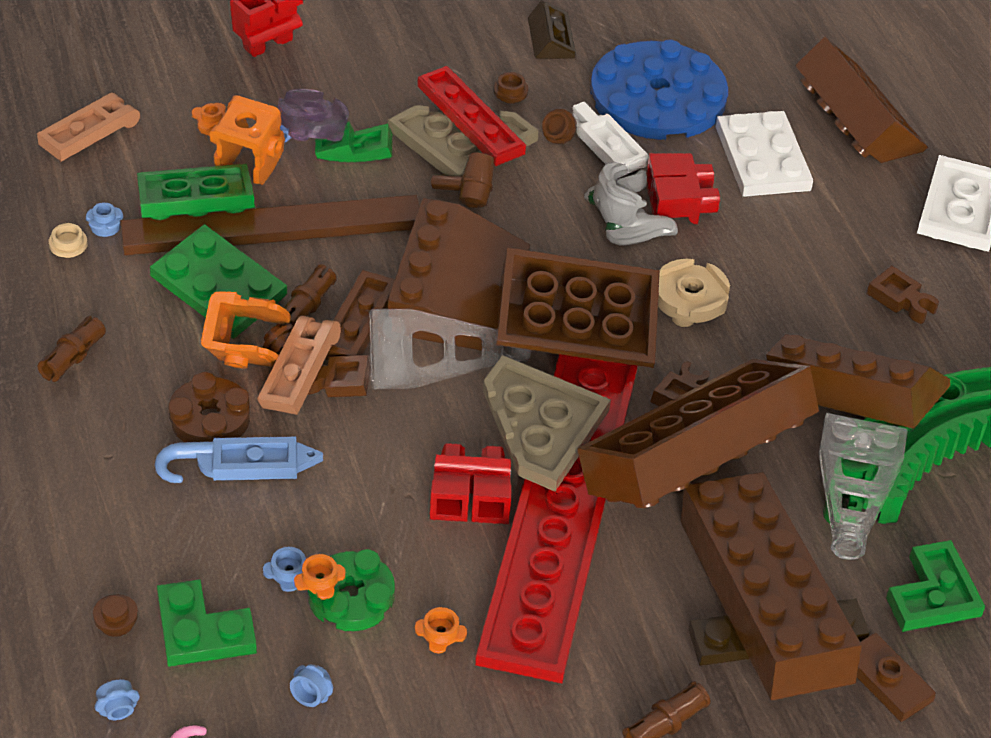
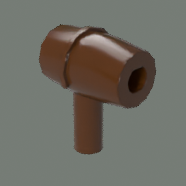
(475, 182)

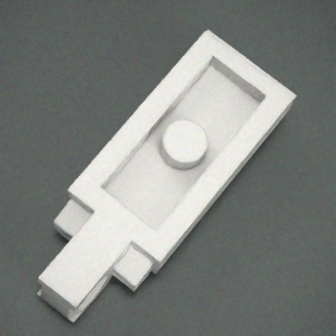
(608, 139)

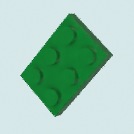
(195, 191)
(209, 265)

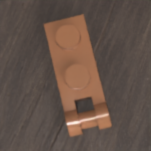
(87, 126)
(298, 364)

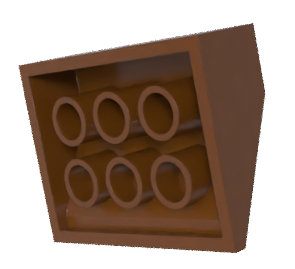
(453, 268)
(578, 307)

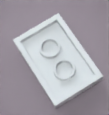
(763, 153)
(959, 204)

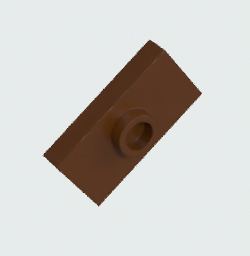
(892, 679)

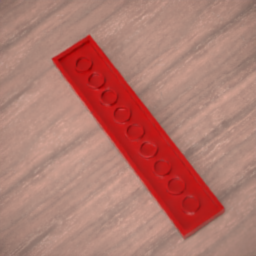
(551, 548)

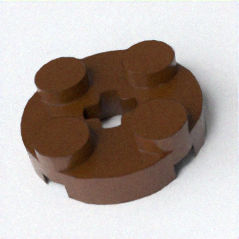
(204, 393)

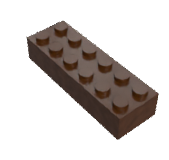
(698, 432)
(770, 586)

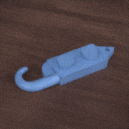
(241, 458)

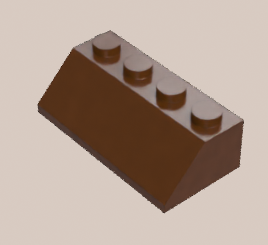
(858, 104)
(864, 381)

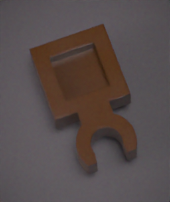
(900, 291)
(343, 376)
(677, 384)

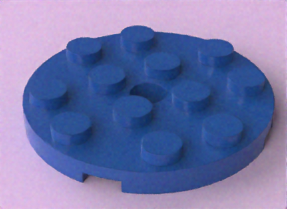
(688, 104)

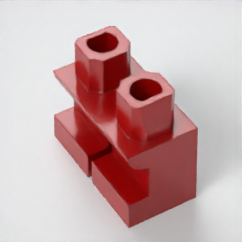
(264, 21)
(680, 186)
(482, 476)

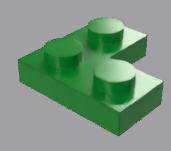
(941, 596)
(198, 636)

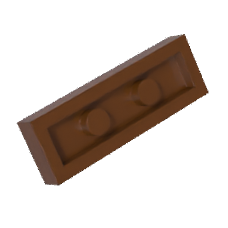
(367, 293)

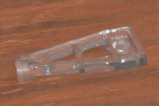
(393, 353)
(864, 443)

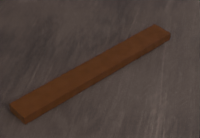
(275, 223)

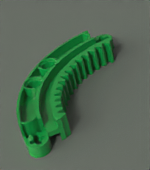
(952, 424)

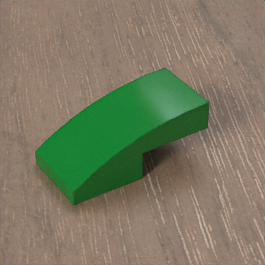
(357, 146)

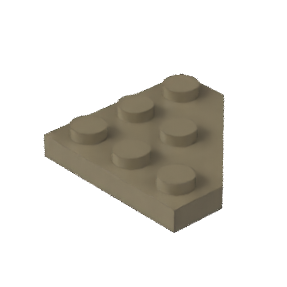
(442, 142)
(541, 419)

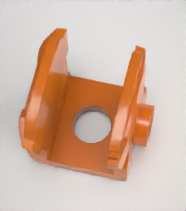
(263, 138)
(219, 324)

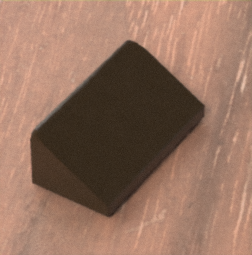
(551, 32)

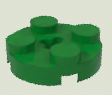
(374, 595)

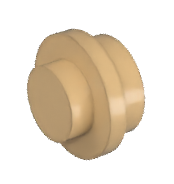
(67, 240)

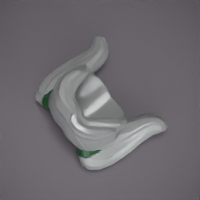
(623, 207)

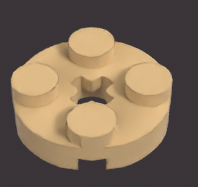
(692, 307)

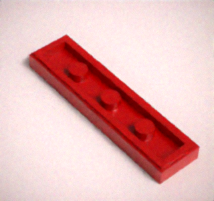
(471, 115)

